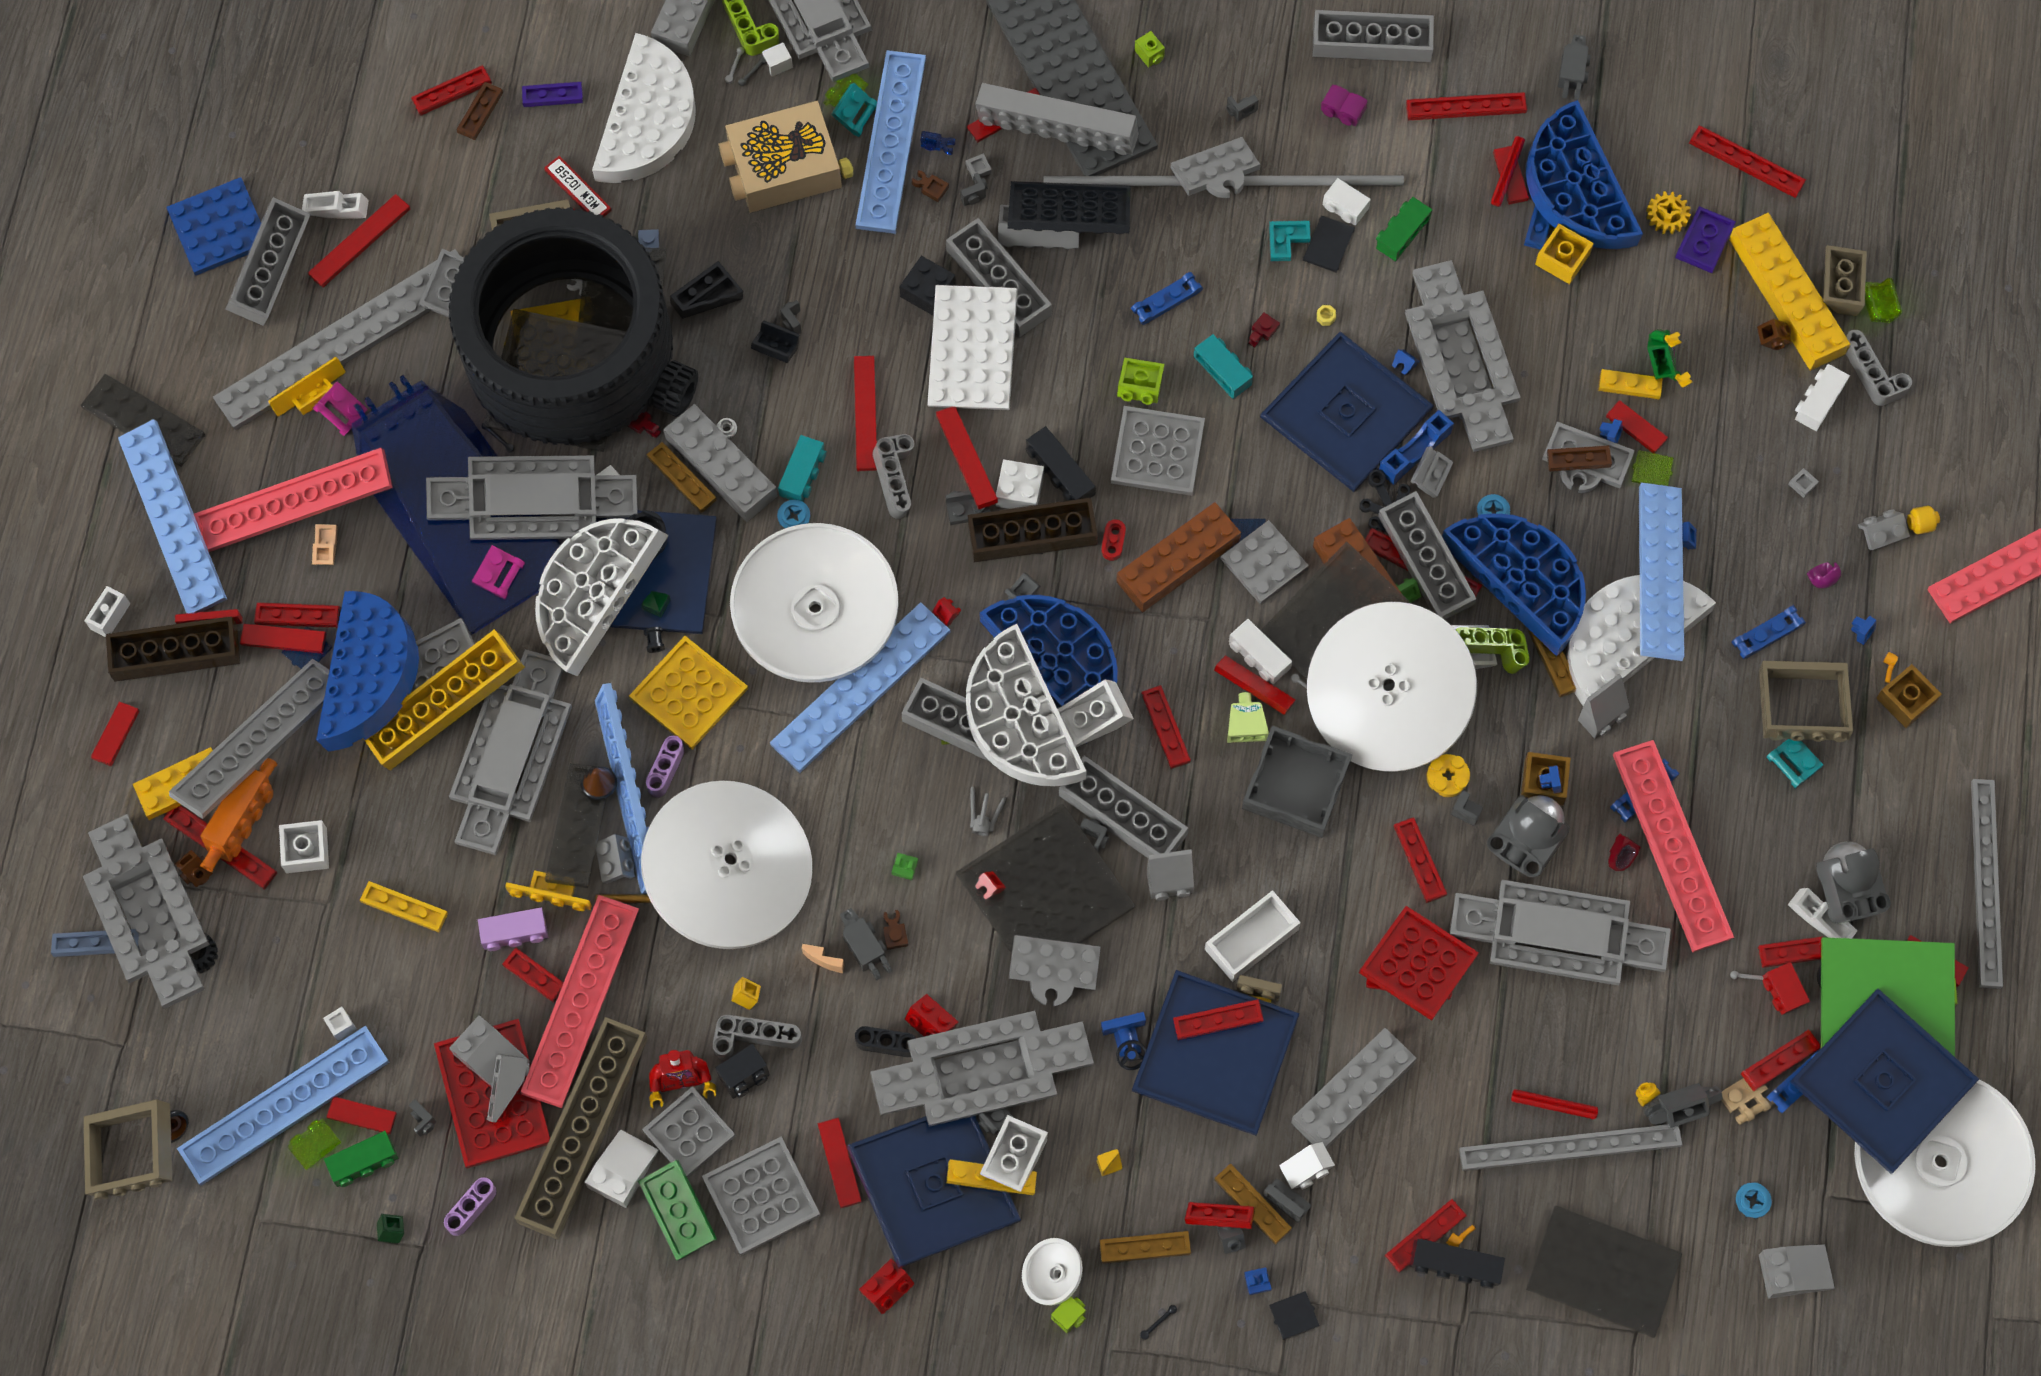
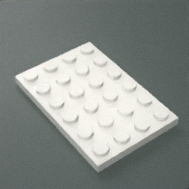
(972, 347)

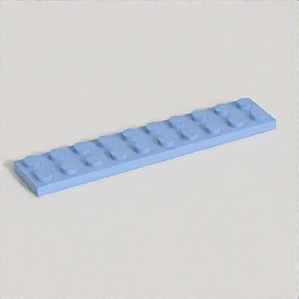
(890, 142)
(172, 518)
(1661, 572)
(855, 693)
(619, 760)
(282, 1105)

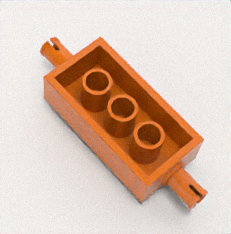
(236, 816)

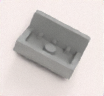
(1884, 529)
(614, 858)

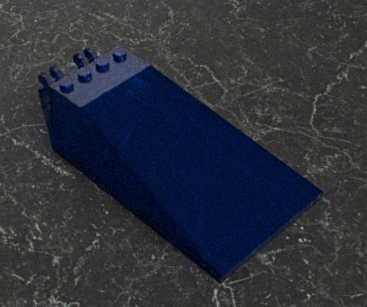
(429, 439)

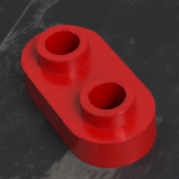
(1113, 541)

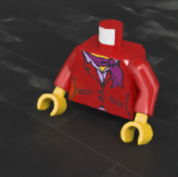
(679, 1071)

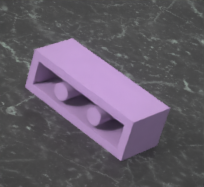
(513, 929)

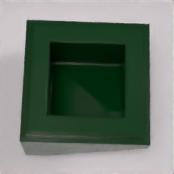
(656, 603)
(390, 1228)

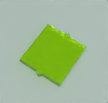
(1652, 468)

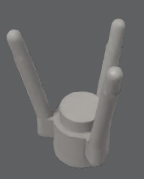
(982, 825)

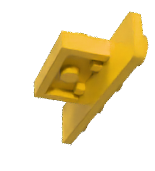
(308, 390)
(555, 893)

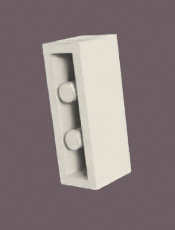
(1821, 397)
(1259, 652)

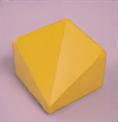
(746, 993)
(1109, 1162)

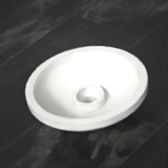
(1042, 1270)

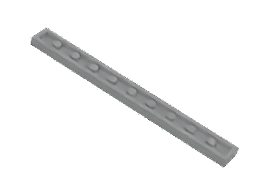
(1986, 884)
(1569, 1147)

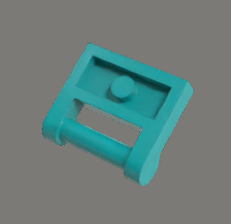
(849, 107)
(1800, 757)

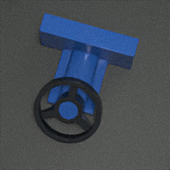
(1126, 1037)

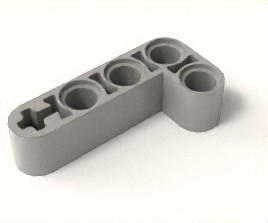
(1861, 348)
(895, 477)
(757, 1036)

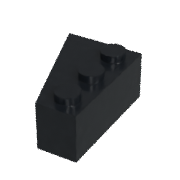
(706, 291)

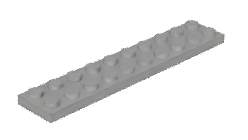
(253, 741)

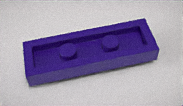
(552, 94)

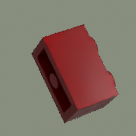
(1785, 988)

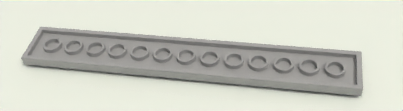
(342, 339)

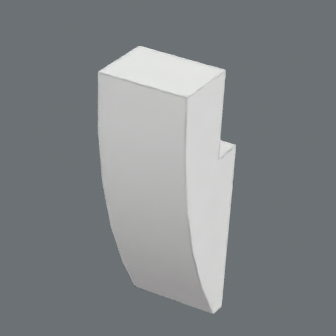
(336, 205)
(1815, 912)

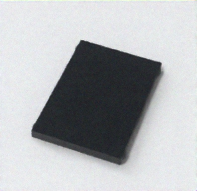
(1328, 244)

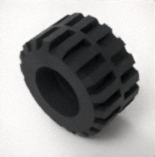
(675, 388)

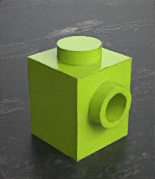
(1149, 49)
(1069, 1314)

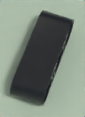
(878, 1035)

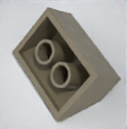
(1845, 280)

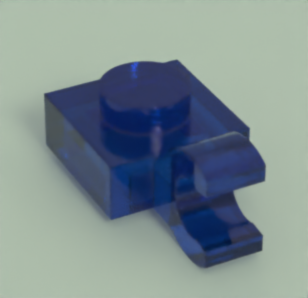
(935, 141)

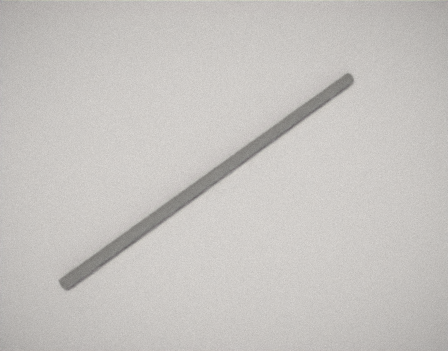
(1321, 180)

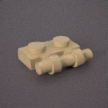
(1739, 1094)

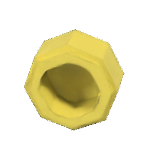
(845, 168)
(1326, 315)

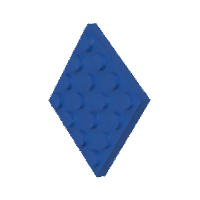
(216, 225)

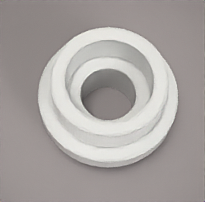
(726, 422)

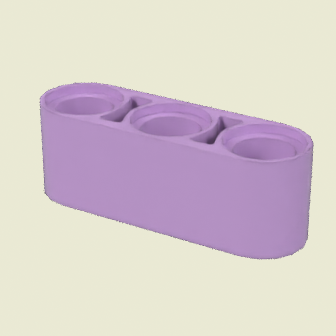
(665, 776)
(468, 1217)

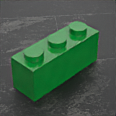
(1403, 228)
(361, 1159)

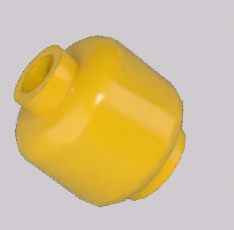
(1923, 519)

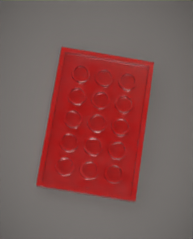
(480, 1140)

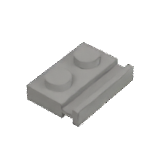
(1431, 472)

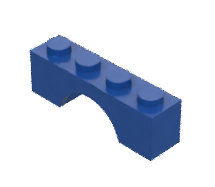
(1405, 458)

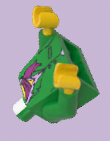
(1663, 356)

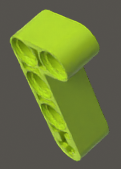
(751, 33)
(1507, 642)

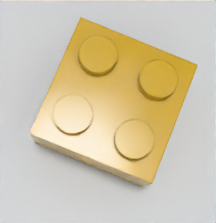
(1564, 253)

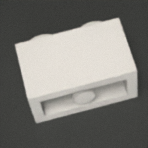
(1346, 202)
(107, 611)
(1307, 1165)

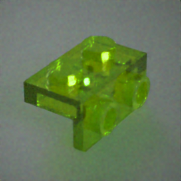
(835, 93)
(1882, 301)
(313, 1143)

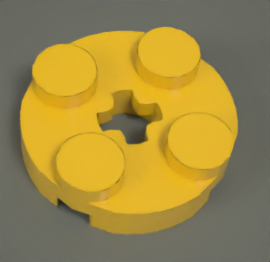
(1440, 784)

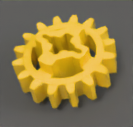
(1677, 214)

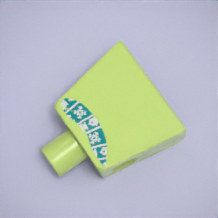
(1247, 721)

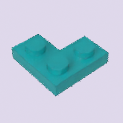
(1283, 234)

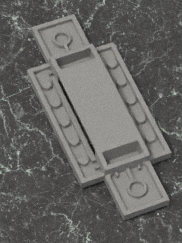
(831, 32)
(1453, 358)
(530, 488)
(501, 749)
(153, 905)
(1560, 922)
(984, 1077)

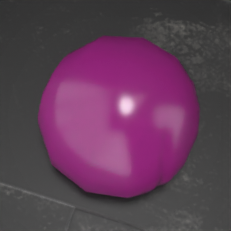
(1824, 575)

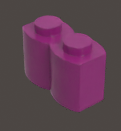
(1344, 105)

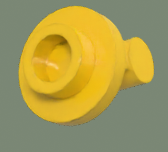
(1647, 1092)

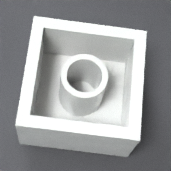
(1019, 484)
(304, 846)

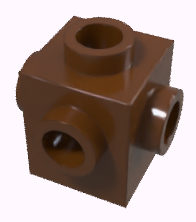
(1774, 334)
(192, 870)

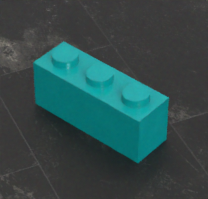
(1223, 366)
(802, 469)

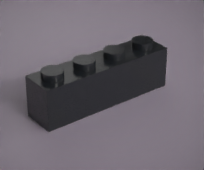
(1059, 466)
(1456, 1262)

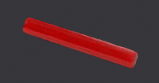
(1507, 171)
(1554, 1104)

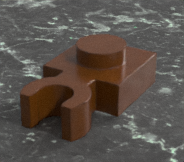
(932, 187)
(895, 933)

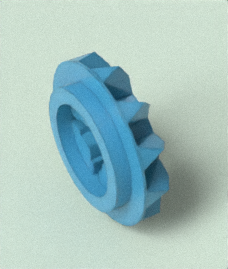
(1498, 502)
(794, 506)
(1763, 1197)

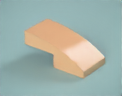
(325, 544)
(817, 955)

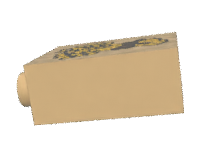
(781, 157)

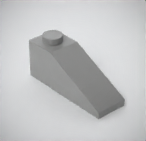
(507, 1079)

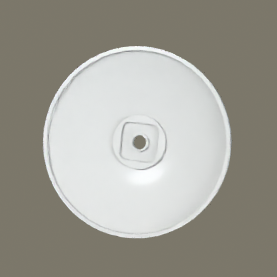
(807, 568)
(1430, 695)
(704, 894)
(1979, 1188)

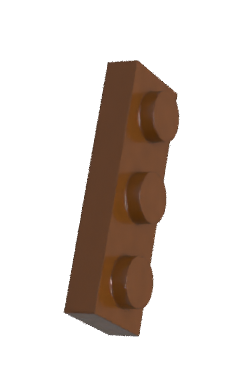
(479, 110)
(1579, 458)

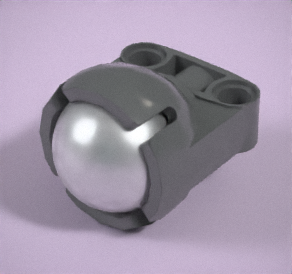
(1530, 833)
(1852, 882)

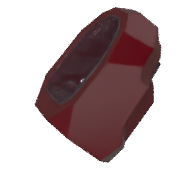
(1623, 853)

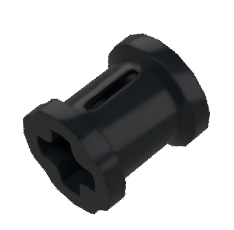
(654, 639)

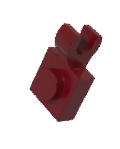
(1263, 328)
(644, 423)

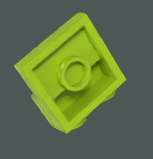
(1140, 381)

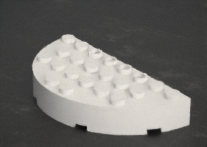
(648, 116)
(589, 585)
(1610, 634)
(1016, 716)

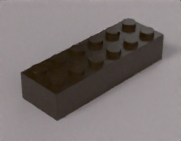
(1032, 530)
(172, 649)

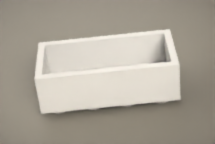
(1252, 936)

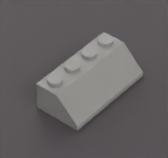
(1030, 238)

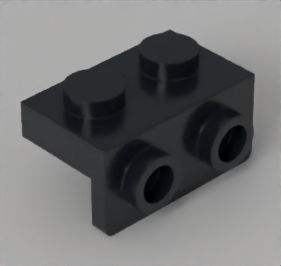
(776, 341)

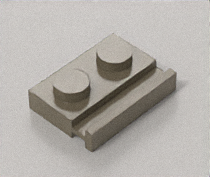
(1259, 987)

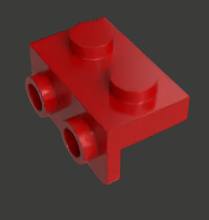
(930, 1017)
(887, 1286)

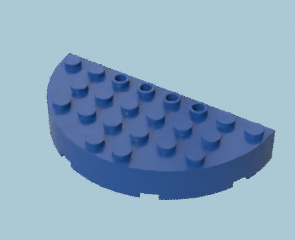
(1576, 184)
(1525, 571)
(1062, 640)
(368, 672)

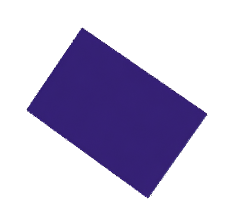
(1705, 239)

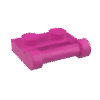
(343, 402)
(492, 568)

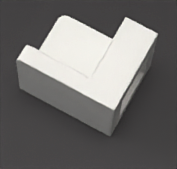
(778, 59)
(340, 1024)

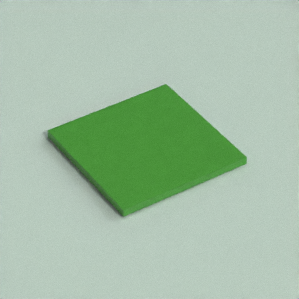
(1910, 973)

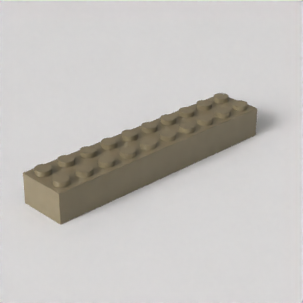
(581, 1128)

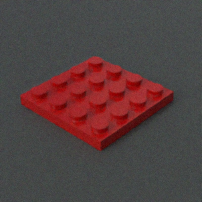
(1418, 963)

